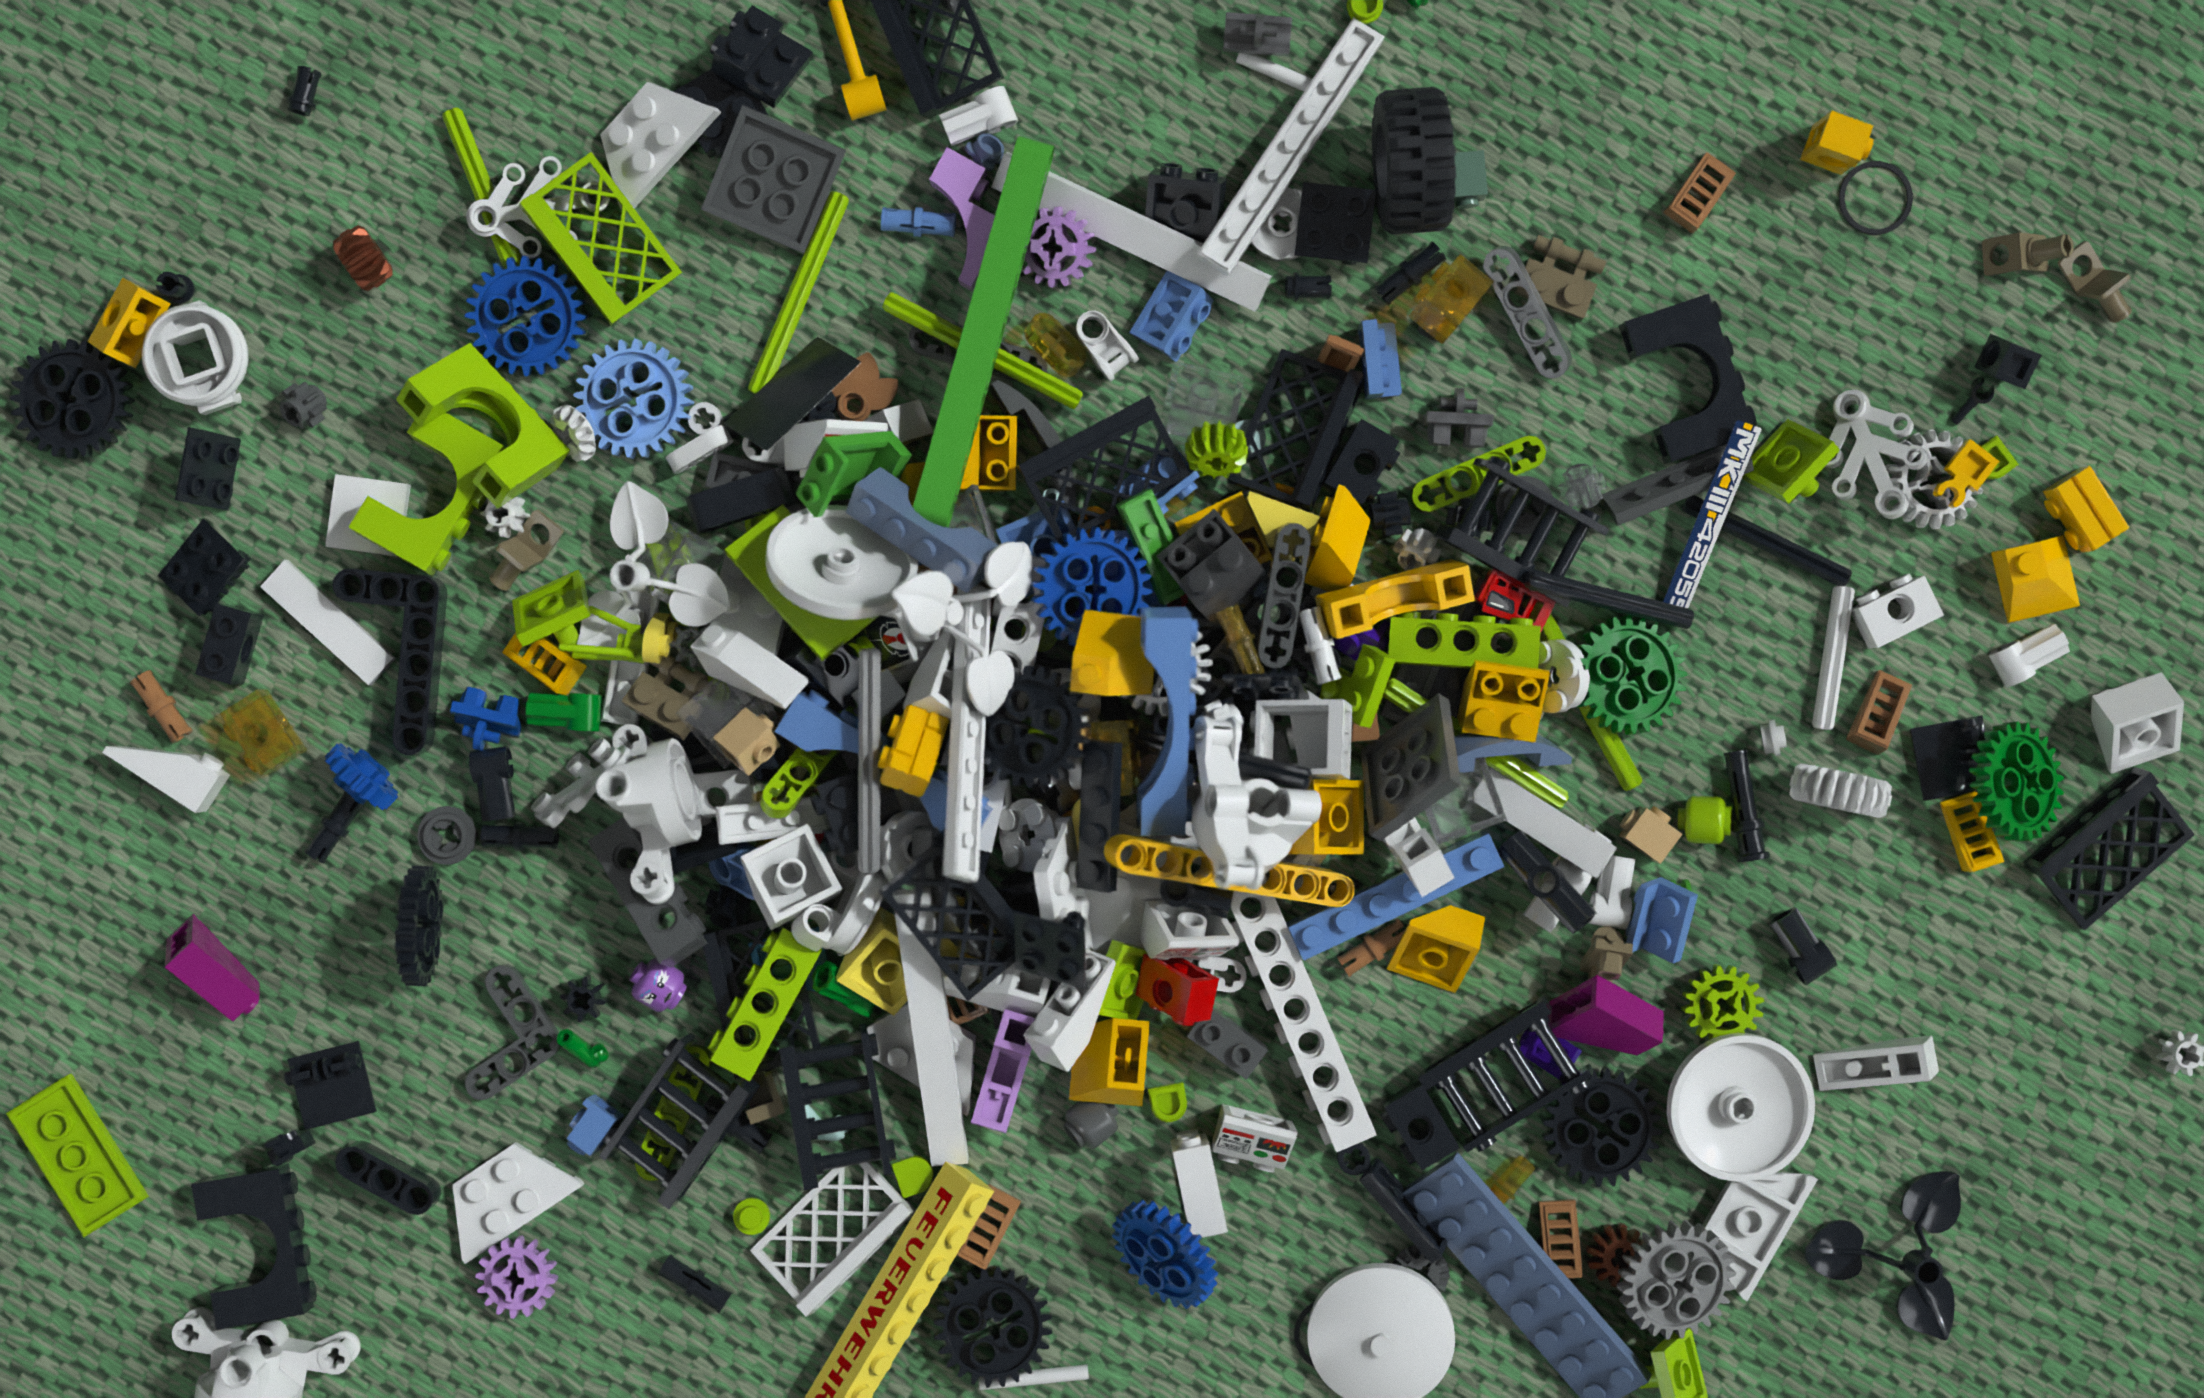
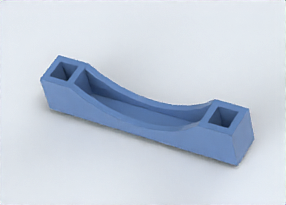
(818, 727)
(1162, 795)
(1390, 898)

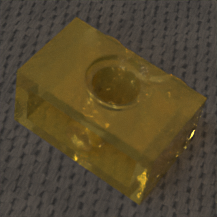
(1450, 299)
(1124, 732)
(282, 740)

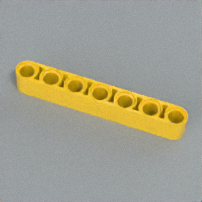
(1179, 861)

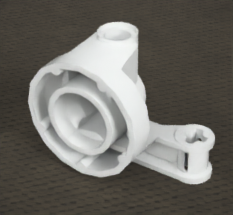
(657, 801)
(1240, 842)
(251, 1369)

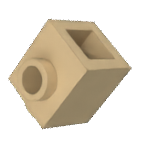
(748, 740)
(1649, 832)

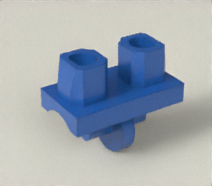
(483, 723)

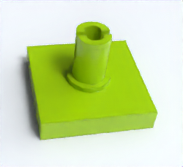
(1790, 462)
(552, 610)
(1120, 995)
(1677, 1368)

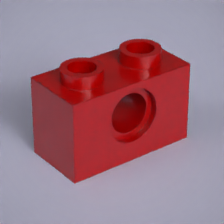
(1177, 989)

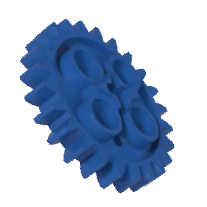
(510, 286)
(1058, 587)
(1164, 1254)

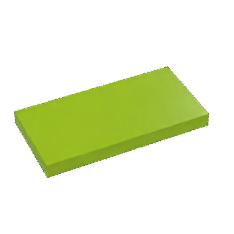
(818, 632)
(77, 1155)

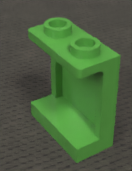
(844, 462)

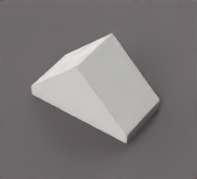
(905, 421)

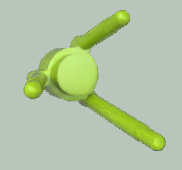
(627, 647)

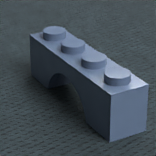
(884, 507)

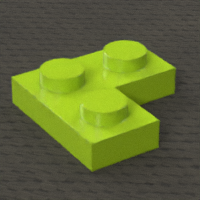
(1364, 686)

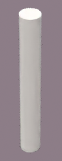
(1274, 70)
(1041, 1376)

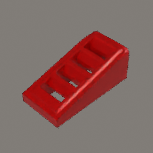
(1495, 576)

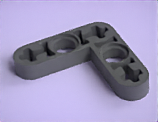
(525, 1031)

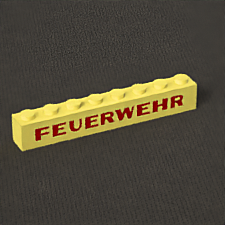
(903, 1285)

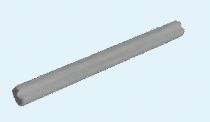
(868, 759)

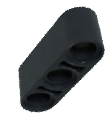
(741, 500)
(371, 1178)

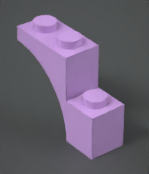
(962, 183)

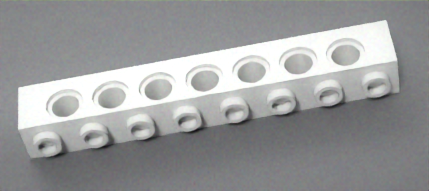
(1024, 651)
(1355, 1123)

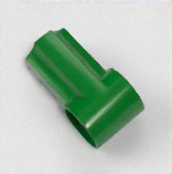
(572, 711)
(826, 984)

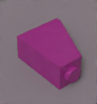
(211, 969)
(1606, 1018)

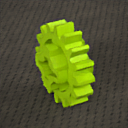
(1732, 993)

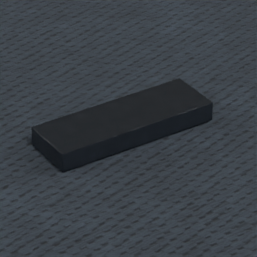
(1389, 1195)

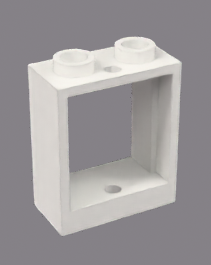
(1339, 731)
(1198, 1183)

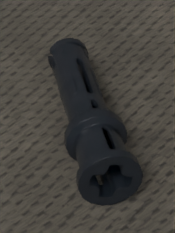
(1747, 825)

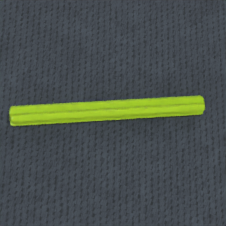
(799, 291)
(1005, 361)
(1608, 742)
(1506, 765)

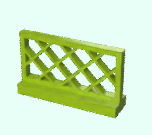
(574, 257)

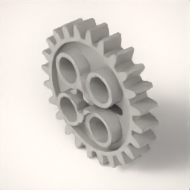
(1676, 1279)

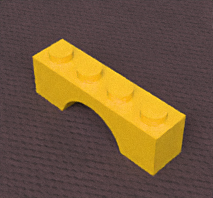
(1422, 588)

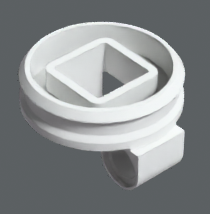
(185, 324)
(851, 912)

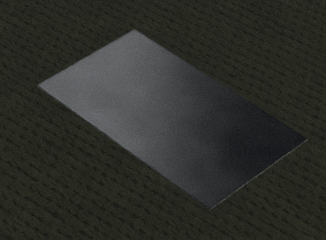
(792, 393)

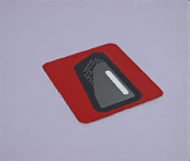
(1502, 602)

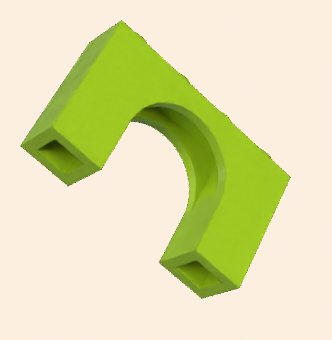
(472, 382)
(428, 540)

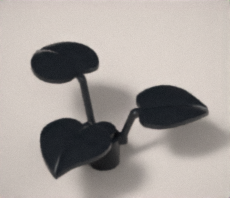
(1929, 1303)

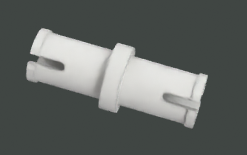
(1319, 645)

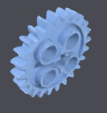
(621, 369)

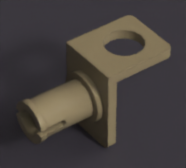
(2026, 252)
(2097, 282)
(523, 552)

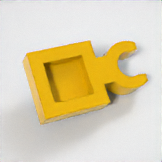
(1967, 469)

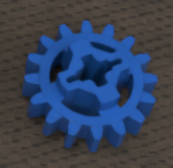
(361, 776)

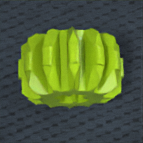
(1216, 449)

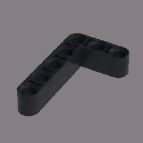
(411, 646)
(1220, 650)

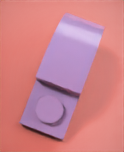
(1003, 1073)

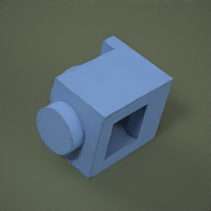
(592, 1125)

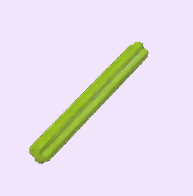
(476, 175)

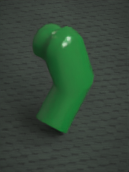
(581, 1049)

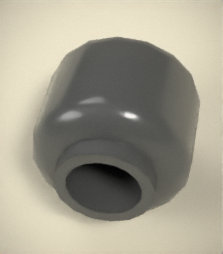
(1090, 1123)

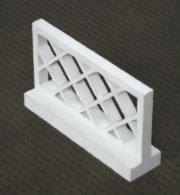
(846, 1260)

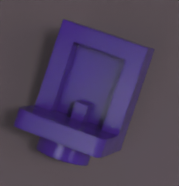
(1353, 644)
(1537, 1053)

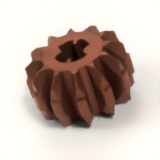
(362, 258)
(1606, 1248)

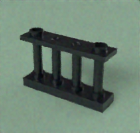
(1492, 551)
(1504, 1038)
(713, 1124)
(808, 1129)

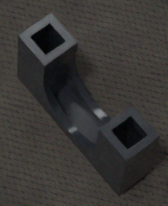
(1695, 328)
(269, 1197)

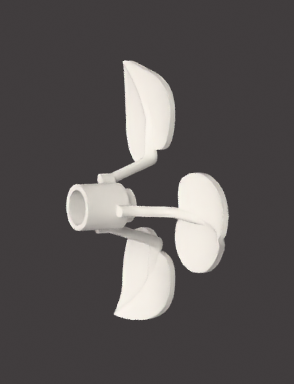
(698, 591)
(929, 605)

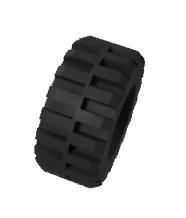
(1413, 160)

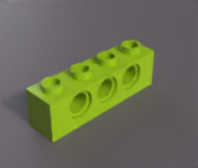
(1406, 651)
(745, 1058)

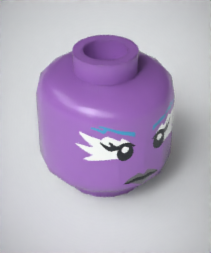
(657, 985)

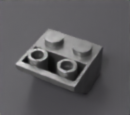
(1212, 565)

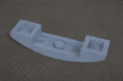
(1472, 746)

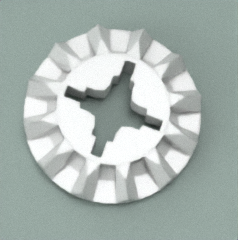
(574, 432)

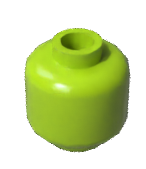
(1705, 820)

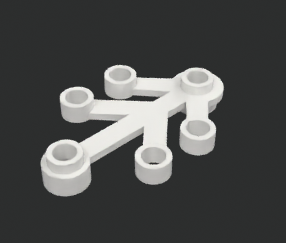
(514, 212)
(1868, 449)
(553, 808)

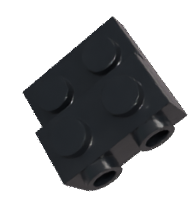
(759, 56)
(725, 96)
(1186, 200)
(838, 804)

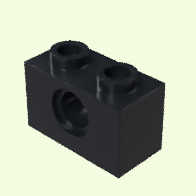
(1369, 442)
(229, 644)
(834, 686)
(1434, 1141)

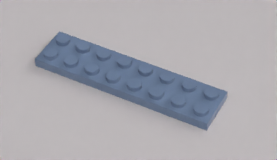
(1525, 1281)

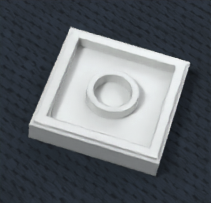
(347, 499)

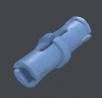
(918, 222)

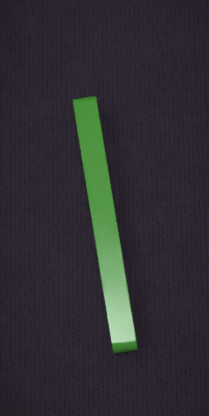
(983, 330)

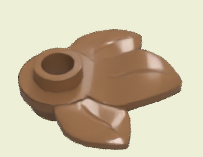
(866, 387)

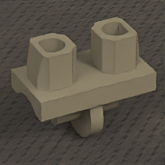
(1606, 954)

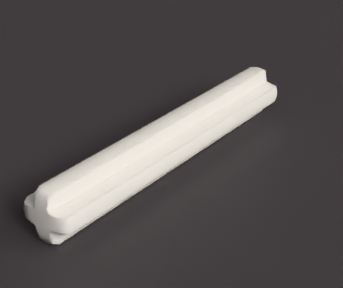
(1833, 657)

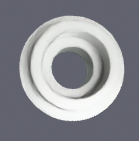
(1773, 738)

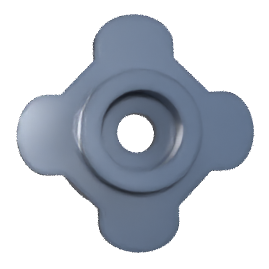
(986, 151)

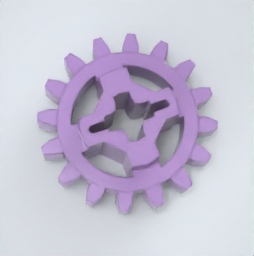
(1055, 261)
(501, 1277)

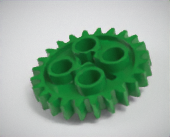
(1653, 657)
(2016, 781)

